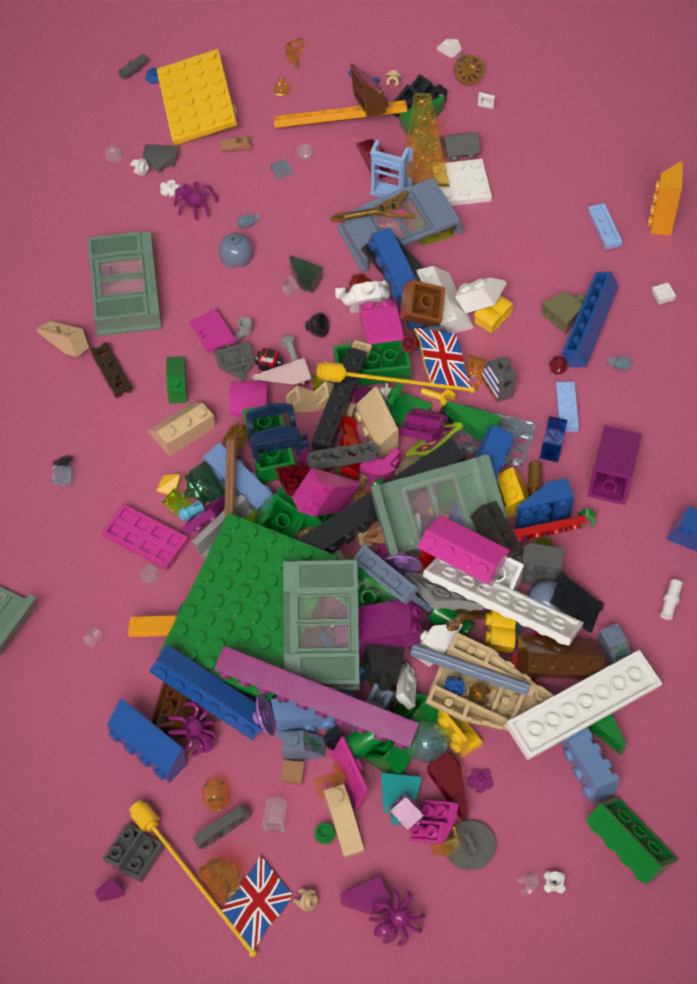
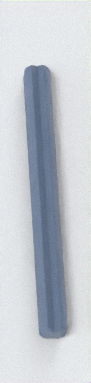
(470, 669)

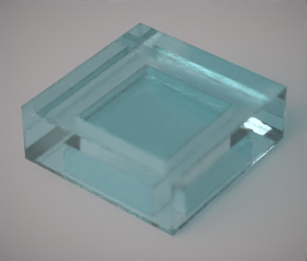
(281, 169)
(62, 475)

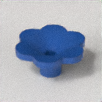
(152, 76)

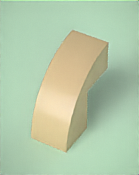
(308, 400)

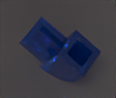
(553, 439)

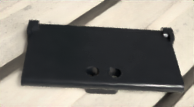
(573, 600)

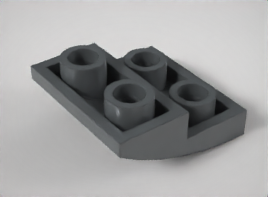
(133, 852)

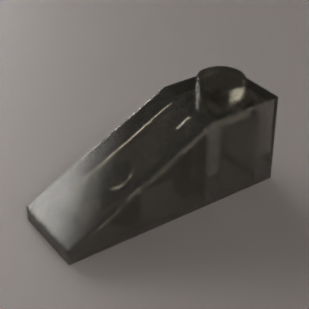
(493, 525)

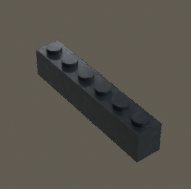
(339, 401)

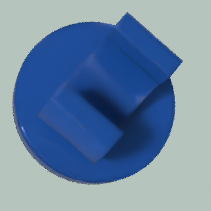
(454, 685)

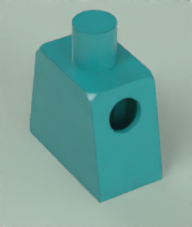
(394, 786)

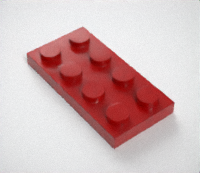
(550, 528)

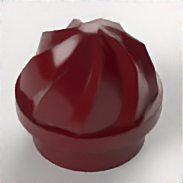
(558, 365)

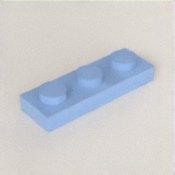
(604, 226)
(567, 404)

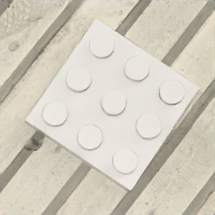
(467, 183)

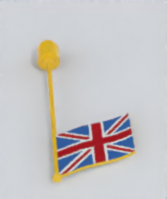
(441, 360)
(256, 904)

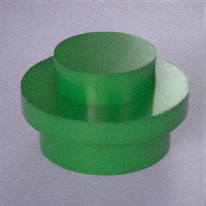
(324, 833)

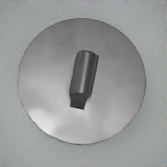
(476, 843)

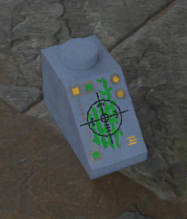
(613, 643)
(302, 746)

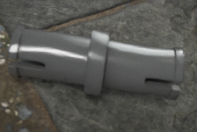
(133, 66)

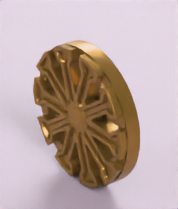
(468, 69)
(237, 432)

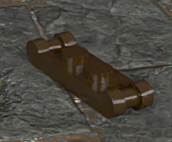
(110, 370)

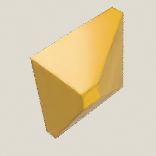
(169, 482)

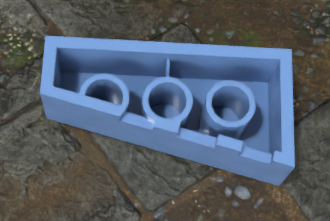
(590, 767)

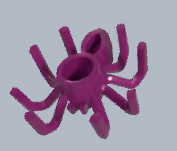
(193, 199)
(194, 730)
(397, 917)

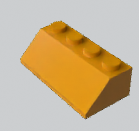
(666, 200)

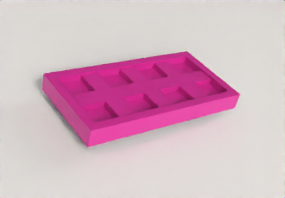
(145, 536)

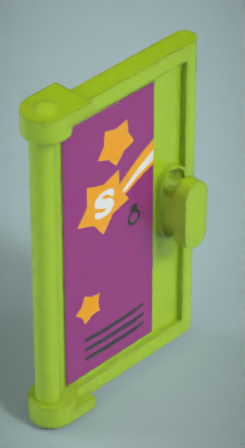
(425, 447)

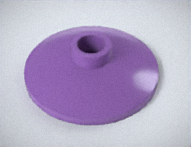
(403, 563)
(264, 715)

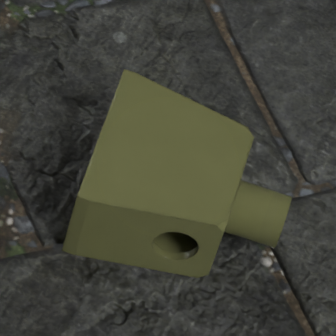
(562, 310)

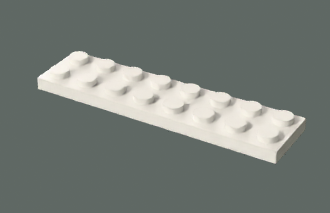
(505, 601)
(583, 704)

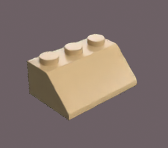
(377, 422)
(183, 427)

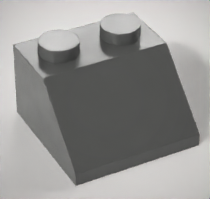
(460, 144)

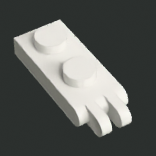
(406, 686)

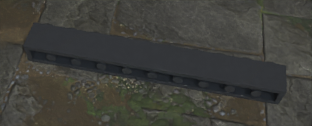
(362, 513)

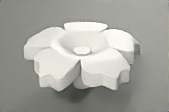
(169, 188)

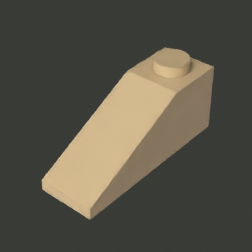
(65, 337)
(343, 820)

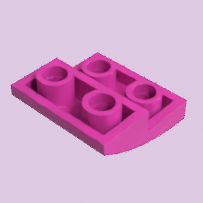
(246, 395)
(436, 822)

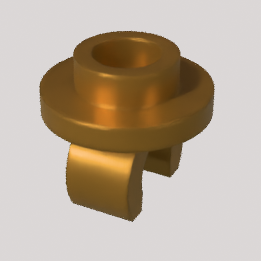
(477, 693)

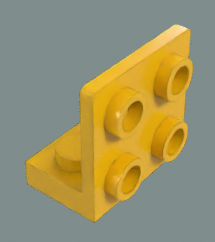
(460, 734)

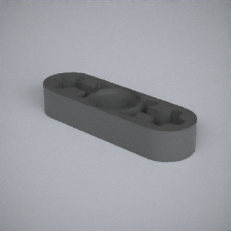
(222, 827)

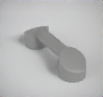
(245, 328)
(288, 342)

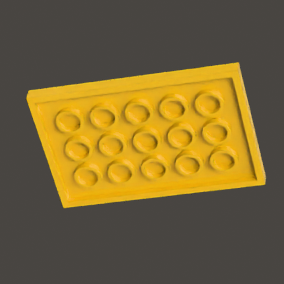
(196, 97)

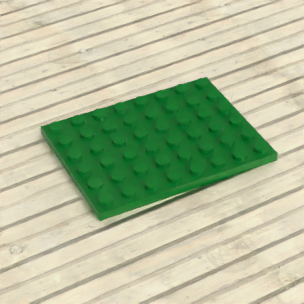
(239, 598)

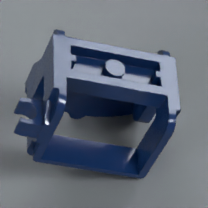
(275, 437)

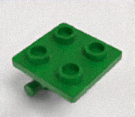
(402, 403)

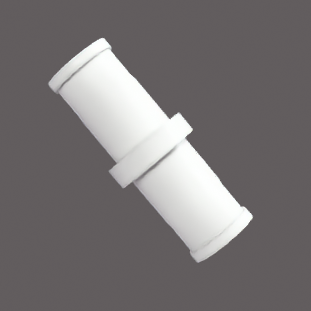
(671, 599)

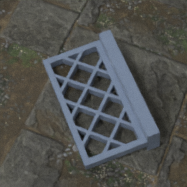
(389, 577)

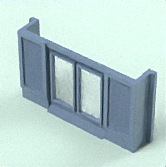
(431, 213)

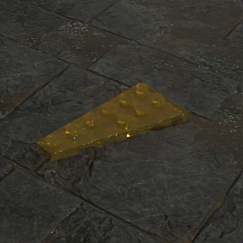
(426, 144)

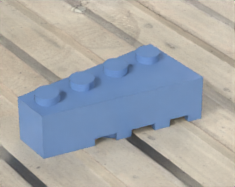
(246, 482)
(291, 718)

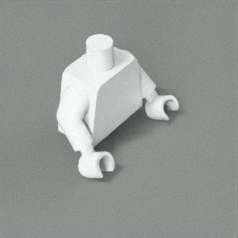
(363, 292)

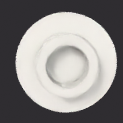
(141, 166)

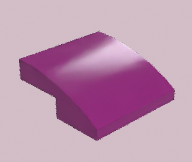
(423, 424)

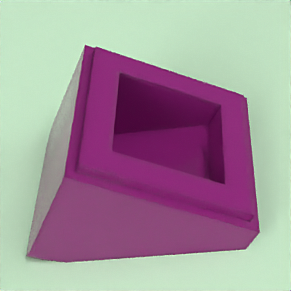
(108, 891)

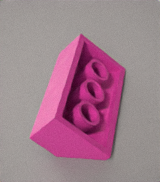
(464, 549)

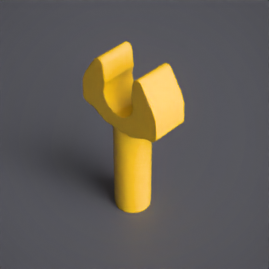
(439, 396)

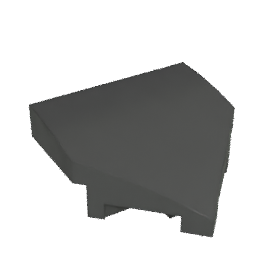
(160, 155)
(235, 359)

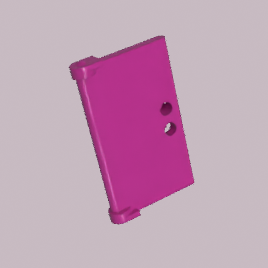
(212, 330)
(351, 767)

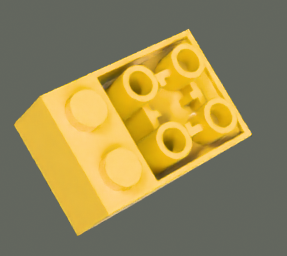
(511, 490)

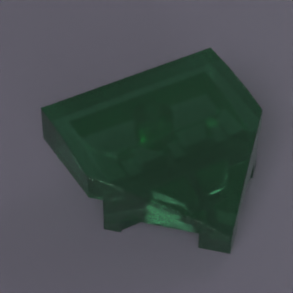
(203, 484)

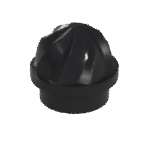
(332, 737)

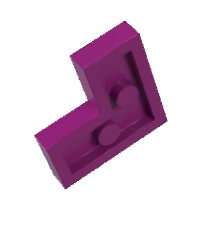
(208, 514)

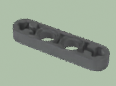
(364, 452)

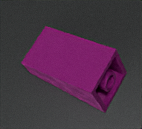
(614, 465)
(389, 624)

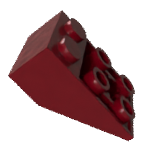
(292, 476)

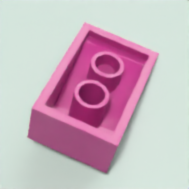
(380, 321)
(323, 493)

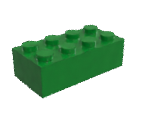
(385, 360)
(269, 460)

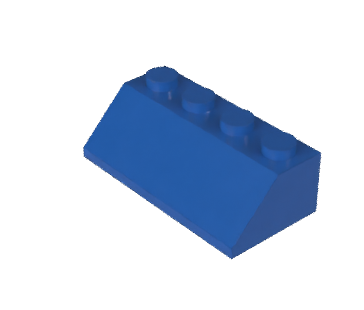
(146, 742)

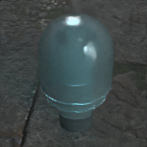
(247, 220)
(620, 363)

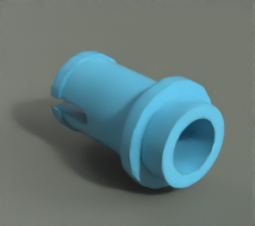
(190, 511)

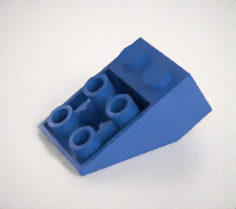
(547, 504)

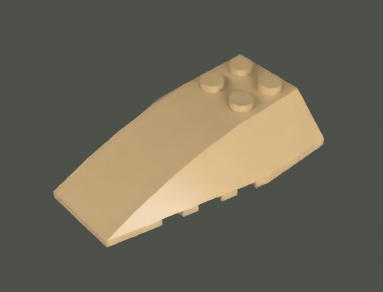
(502, 704)

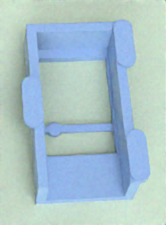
(392, 162)

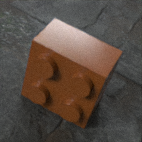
(422, 303)

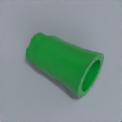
(440, 617)
(361, 743)

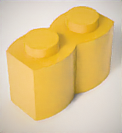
(493, 316)
(500, 632)

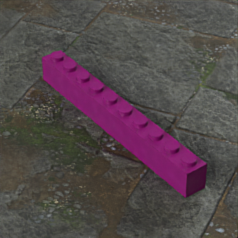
(318, 697)

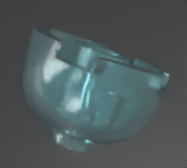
(430, 742)

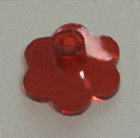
(358, 279)

